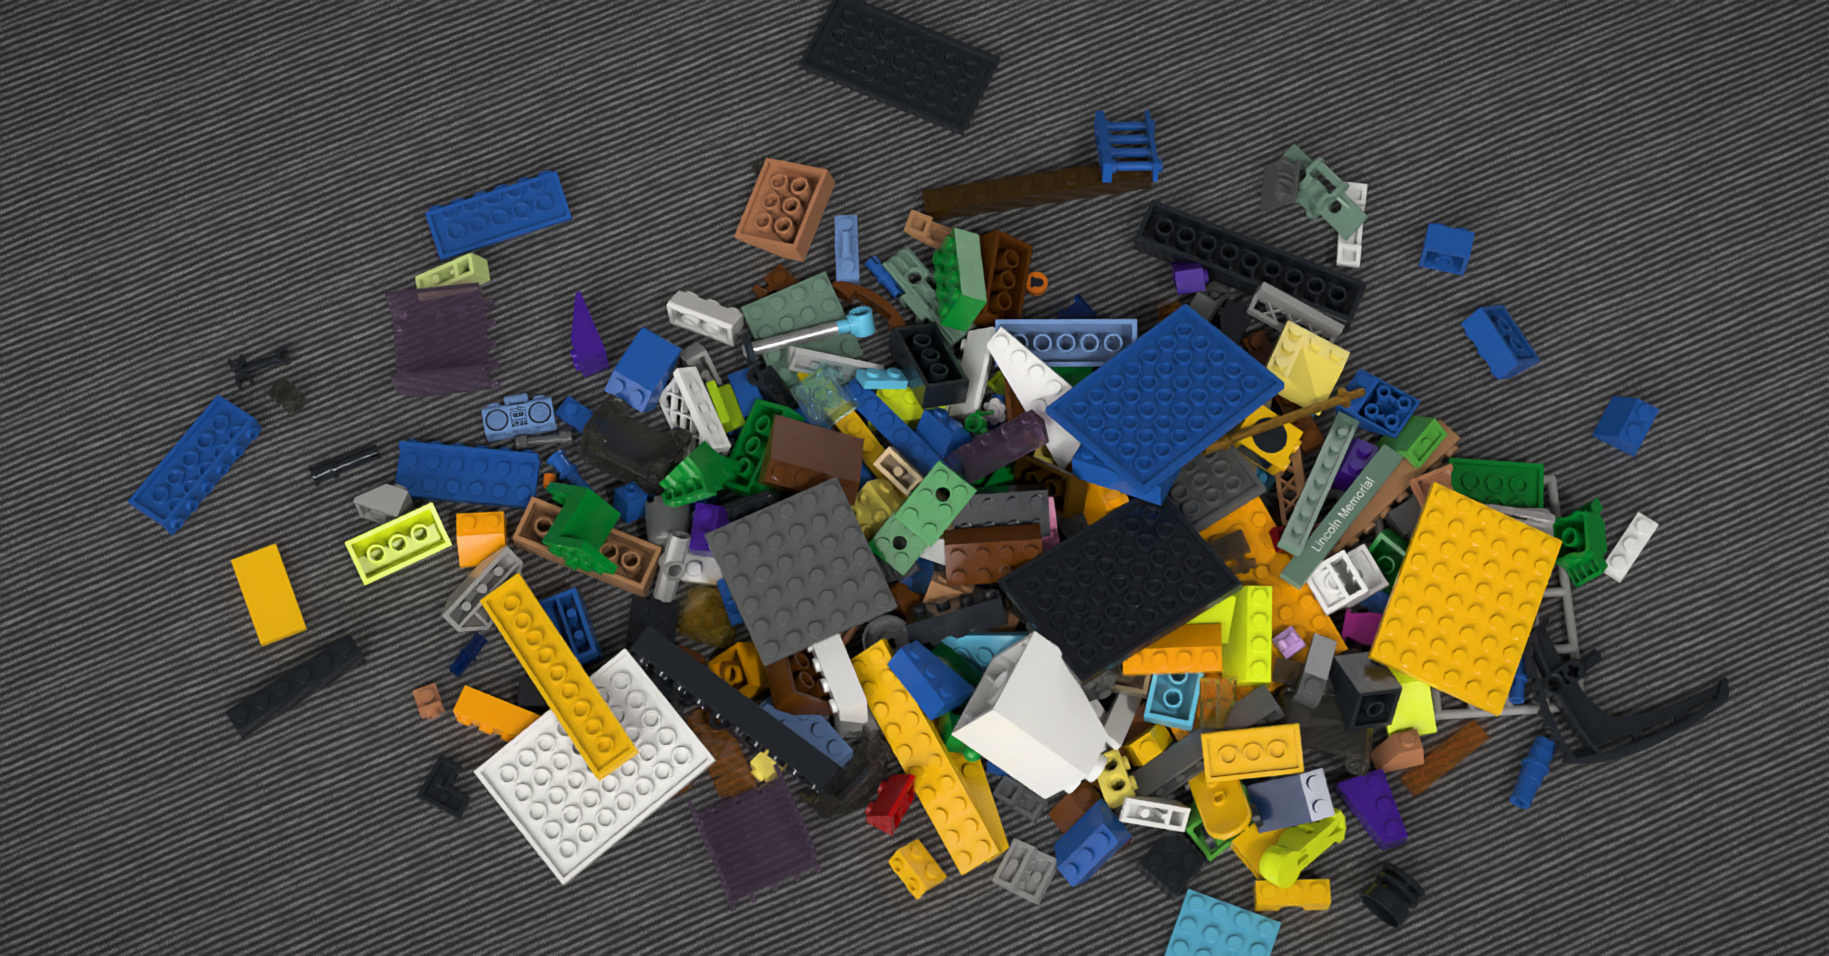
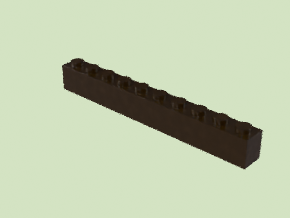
(1030, 190)

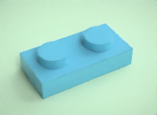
(881, 378)

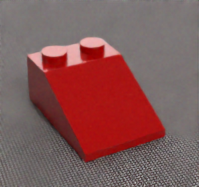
(892, 803)

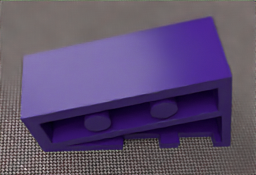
(1374, 807)

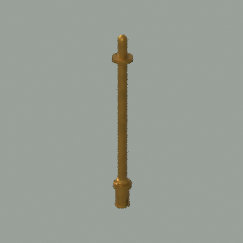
(1343, 398)

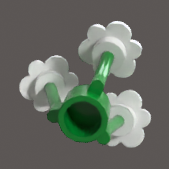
(977, 423)

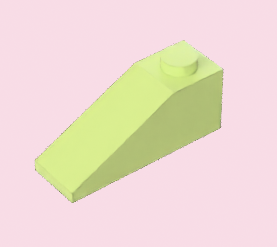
(462, 270)

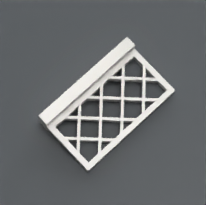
(701, 409)

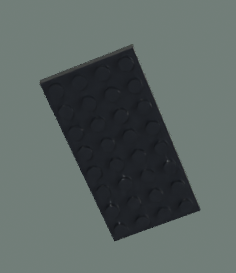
(900, 63)

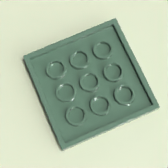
(798, 308)

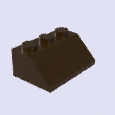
(1064, 486)

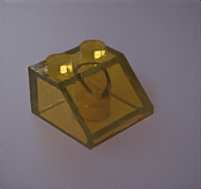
(707, 619)

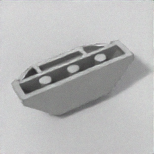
(464, 607)

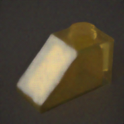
(1216, 700)

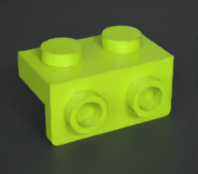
(725, 406)

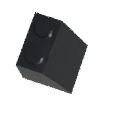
(1364, 691)

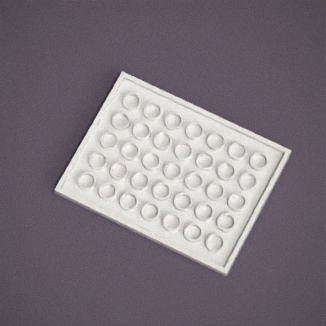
(559, 799)

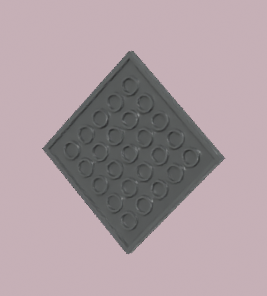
(800, 571)

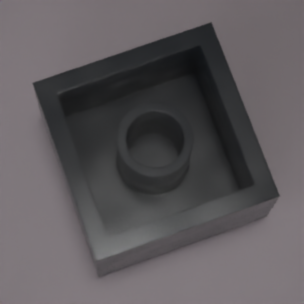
(1171, 864)

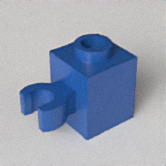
(630, 501)

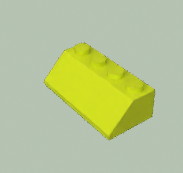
(398, 543)
(1250, 638)

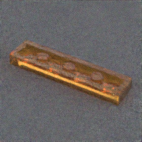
(1444, 758)

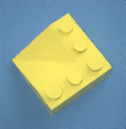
(1305, 365)

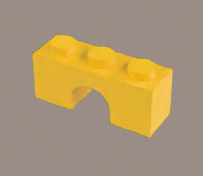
(1309, 894)

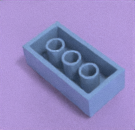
(815, 731)

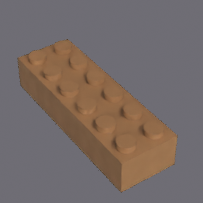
(634, 557)

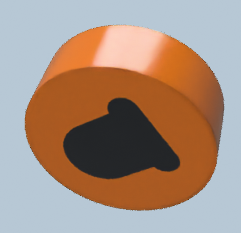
(1036, 283)

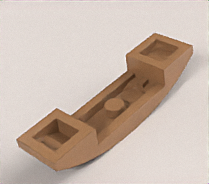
(925, 230)

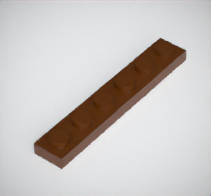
(1260, 348)

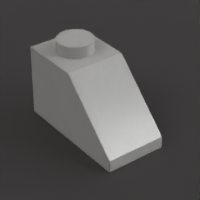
(697, 356)

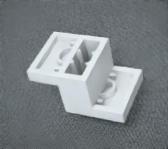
(1346, 580)

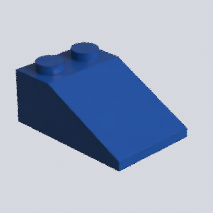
(644, 370)

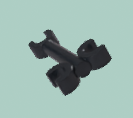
(243, 370)

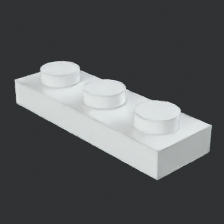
(1630, 546)

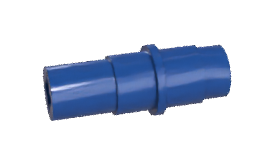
(1532, 772)

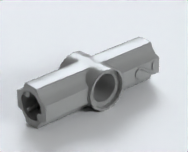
(672, 565)

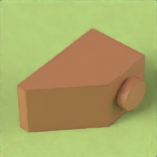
(1399, 752)

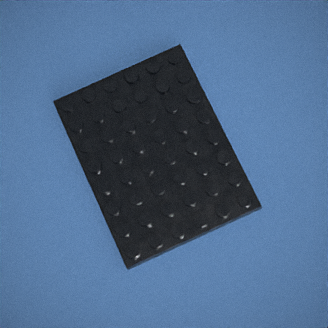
(1119, 586)

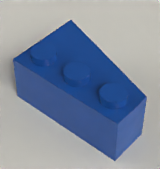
(574, 623)

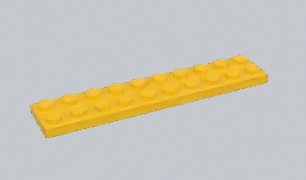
(559, 677)
(927, 758)

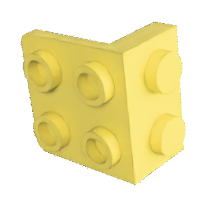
(875, 505)

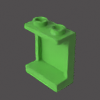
(1416, 439)

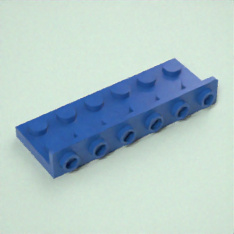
(498, 215)
(195, 464)
(468, 473)

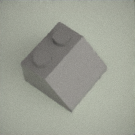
(384, 503)

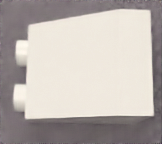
(1034, 719)

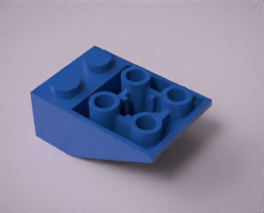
(1382, 408)

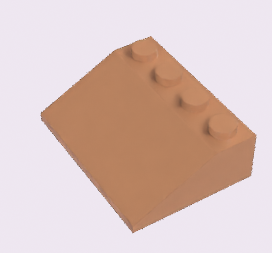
(785, 208)

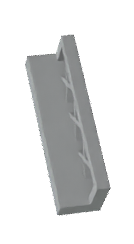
(1293, 310)
(809, 361)

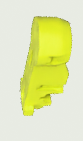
(1299, 847)

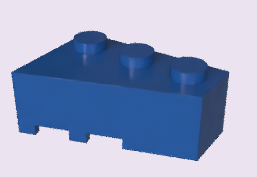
(929, 680)

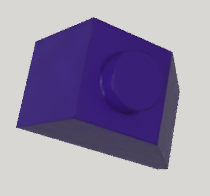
(1188, 277)

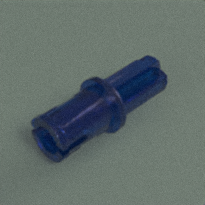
(468, 655)

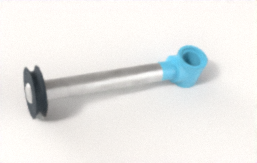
(857, 322)

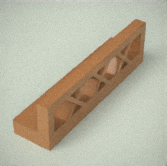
(1299, 479)

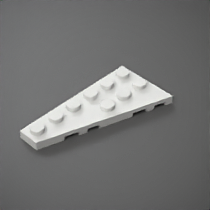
(1036, 389)

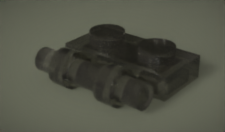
(1234, 547)

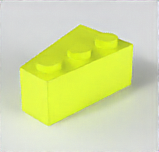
(903, 404)

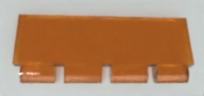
(730, 761)

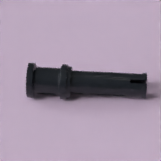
(333, 468)

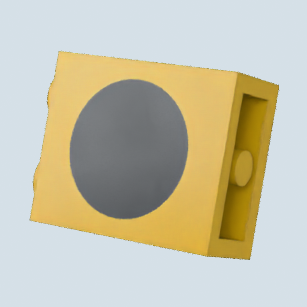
(1270, 448)

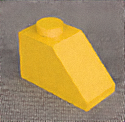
(1147, 745)

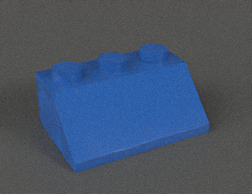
(1500, 341)
(1090, 843)

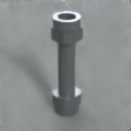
(523, 441)

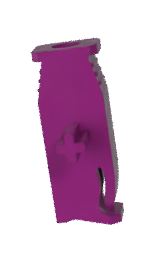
(1360, 627)

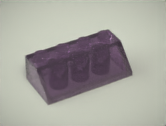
(999, 447)

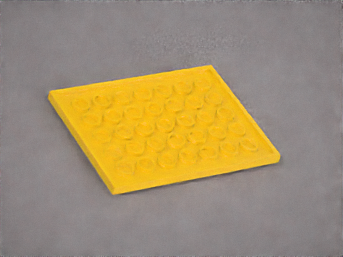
(1465, 599)

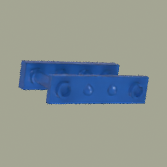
(1107, 152)

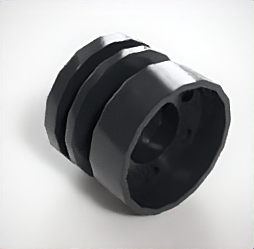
(1392, 895)

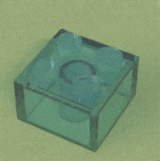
(824, 396)

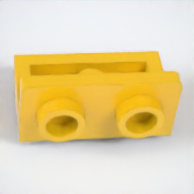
(916, 868)

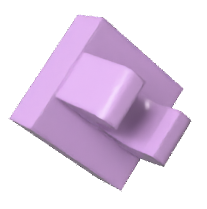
(1288, 643)

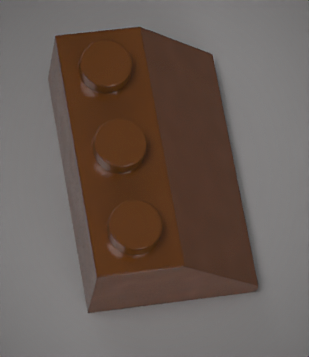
(1074, 806)

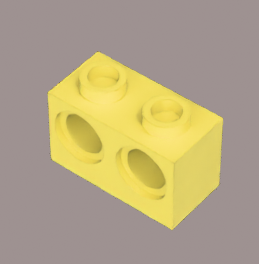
(1112, 779)

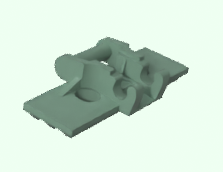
(1318, 198)
(920, 296)

